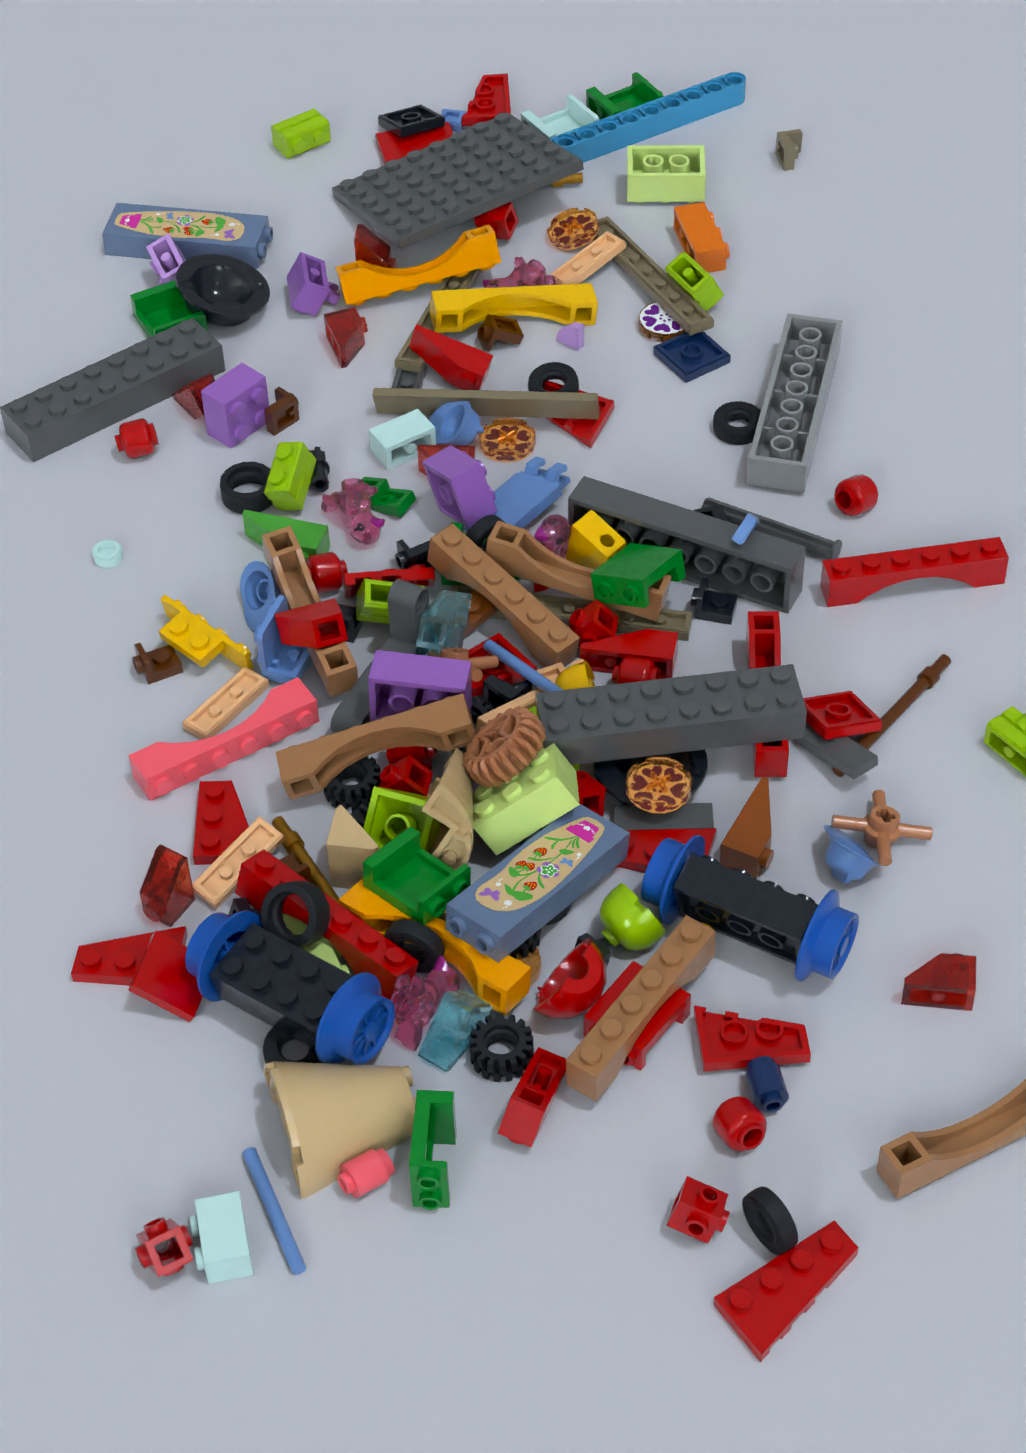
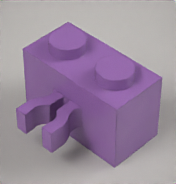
(309, 285)

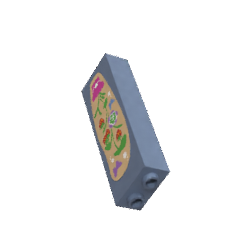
(193, 230)
(536, 882)

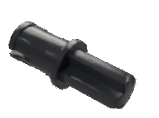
(319, 479)

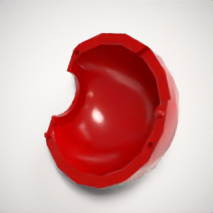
(574, 983)

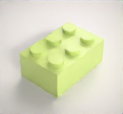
(666, 173)
(526, 802)

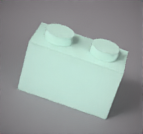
(398, 439)
(222, 1237)

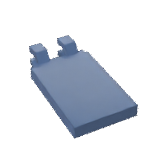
(529, 492)

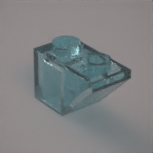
(444, 621)
(451, 1028)

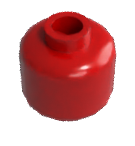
(137, 438)
(856, 495)
(326, 571)
(635, 670)
(740, 1124)

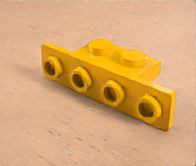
(198, 639)

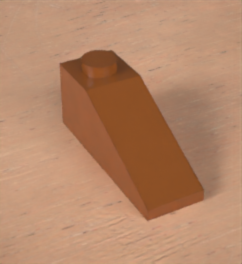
(749, 838)

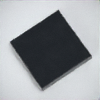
(411, 120)

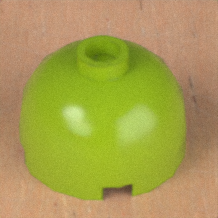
(628, 920)

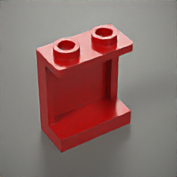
(675, 1008)

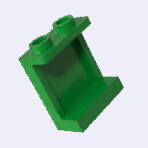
(637, 94)
(162, 308)
(632, 571)
(413, 878)
(432, 1125)

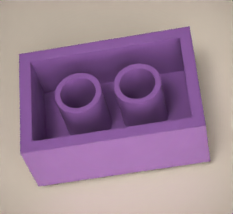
(412, 680)

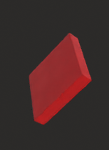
(840, 715)
(164, 978)

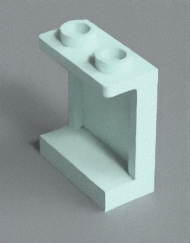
(562, 121)

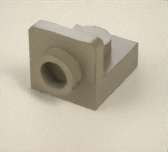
(787, 147)

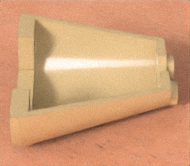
(452, 805)
(338, 1114)

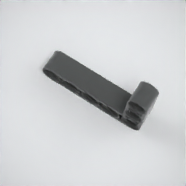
(405, 609)

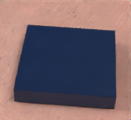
(691, 355)

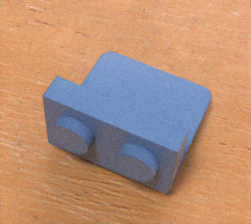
(278, 660)

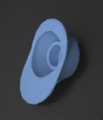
(456, 423)
(257, 592)
(846, 857)

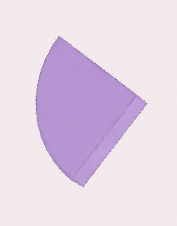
(572, 335)

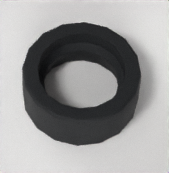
(241, 474)
(317, 908)

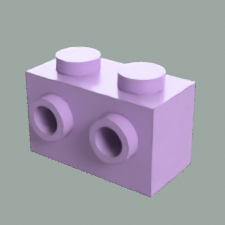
(165, 258)

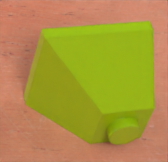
(394, 812)

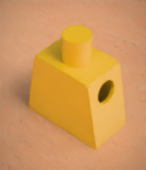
(593, 541)

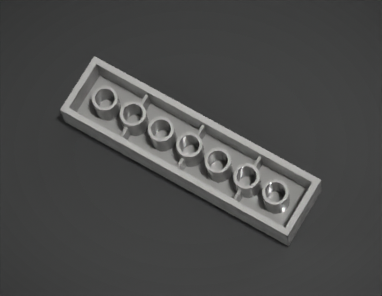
(794, 403)

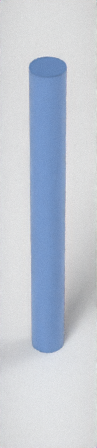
(520, 667)
(274, 1211)

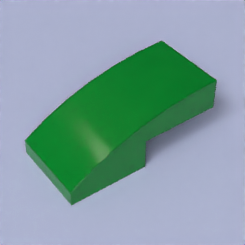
(389, 500)

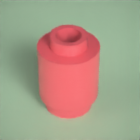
(365, 1172)

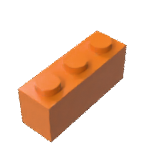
(700, 236)

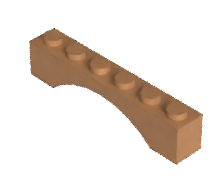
(530, 560)
(294, 580)
(539, 628)
(313, 764)
(605, 1048)
(929, 1155)

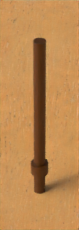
(925, 680)

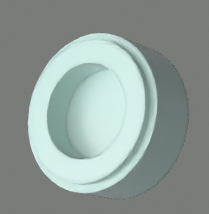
(107, 554)

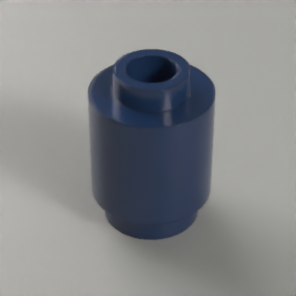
(766, 1084)

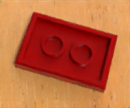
(394, 147)

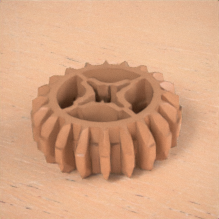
(504, 747)

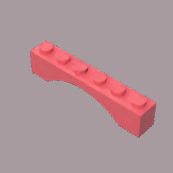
(171, 765)

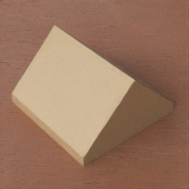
(347, 849)

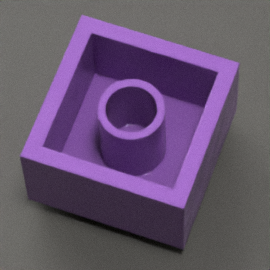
(235, 405)
(460, 485)

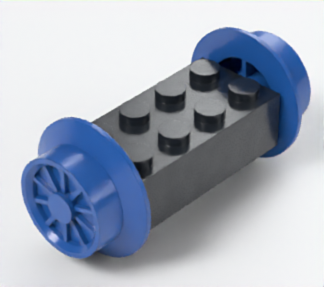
(748, 910)
(290, 988)

